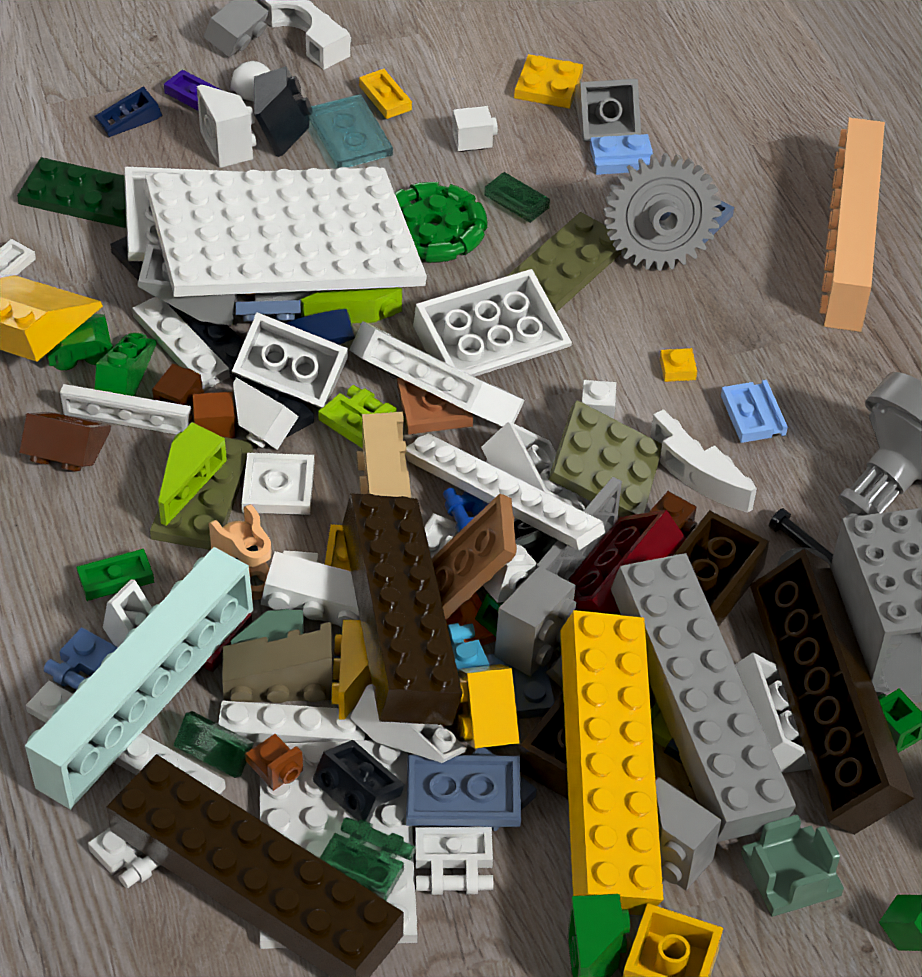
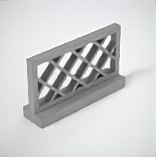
(565, 559)

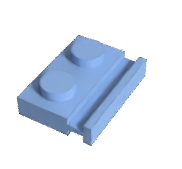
(615, 153)
(753, 411)

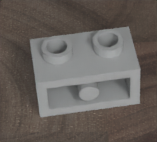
(236, 25)

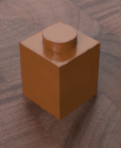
(216, 413)

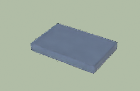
(464, 791)

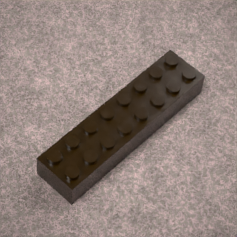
(400, 611)
(830, 693)
(255, 871)

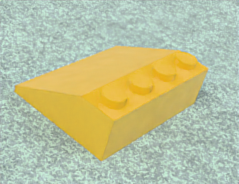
(39, 316)

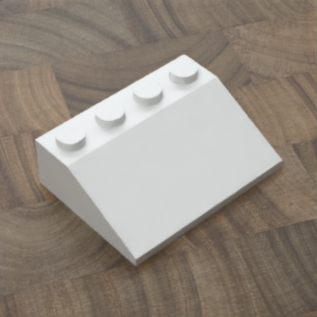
(491, 325)

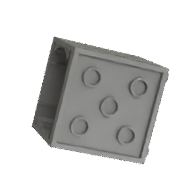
(881, 588)

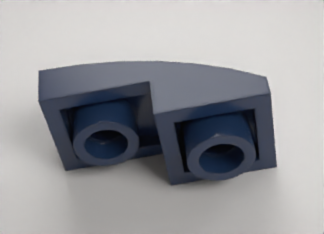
(329, 325)

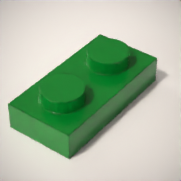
(113, 573)

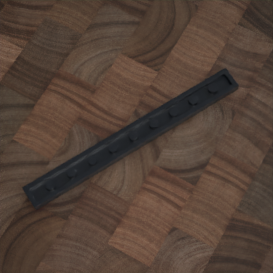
(223, 343)

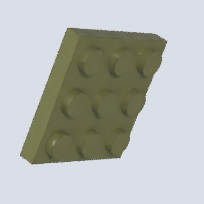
(603, 448)

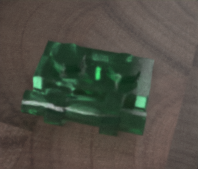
(363, 864)

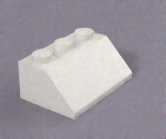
(290, 360)
(528, 459)
(773, 711)

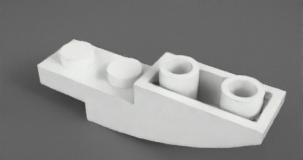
(703, 471)

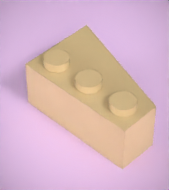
(383, 456)

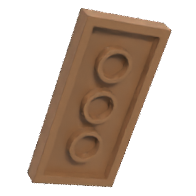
(475, 554)

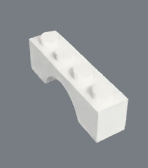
(325, 39)

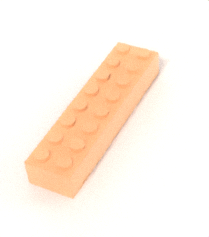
(852, 225)

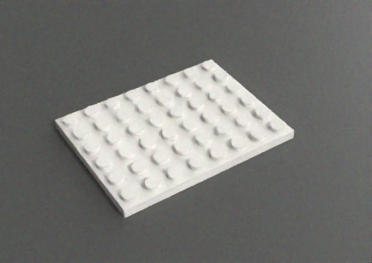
(282, 231)

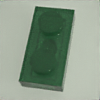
(517, 197)
(213, 744)

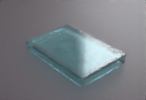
(350, 131)

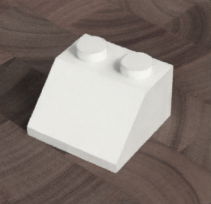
(226, 125)

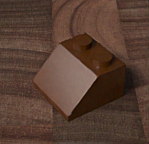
(63, 439)

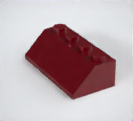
(627, 542)

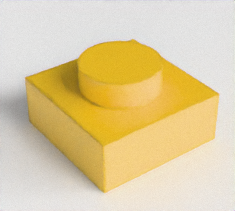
(678, 364)

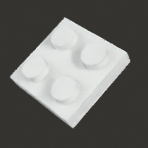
(278, 483)

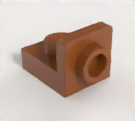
(275, 762)

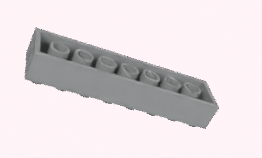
(703, 697)

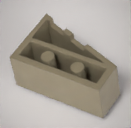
(280, 669)

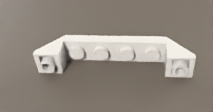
(435, 376)

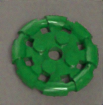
(456, 231)

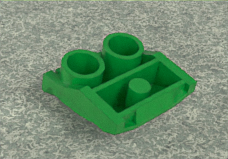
(87, 342)

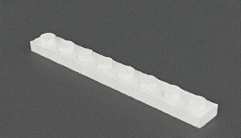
(487, 482)

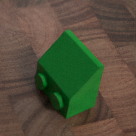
(597, 934)

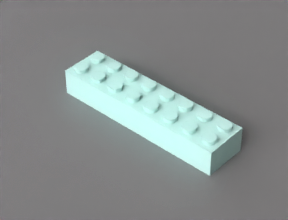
(139, 678)

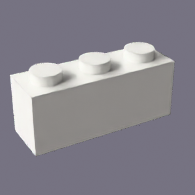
(309, 586)

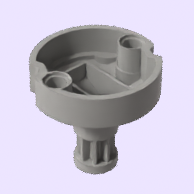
(898, 431)

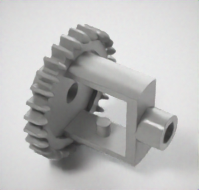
(649, 195)

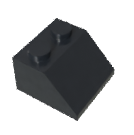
(280, 108)

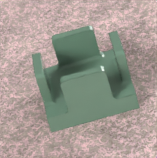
(793, 865)

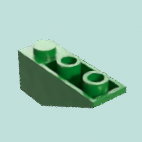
(125, 365)

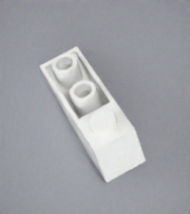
(419, 739)

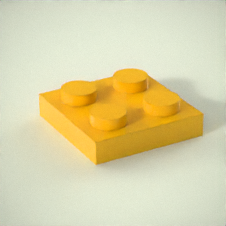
(548, 81)

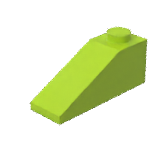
(362, 304)
(191, 463)

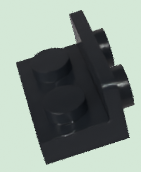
(356, 780)

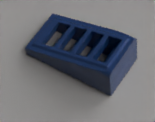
(143, 110)

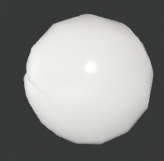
(243, 78)

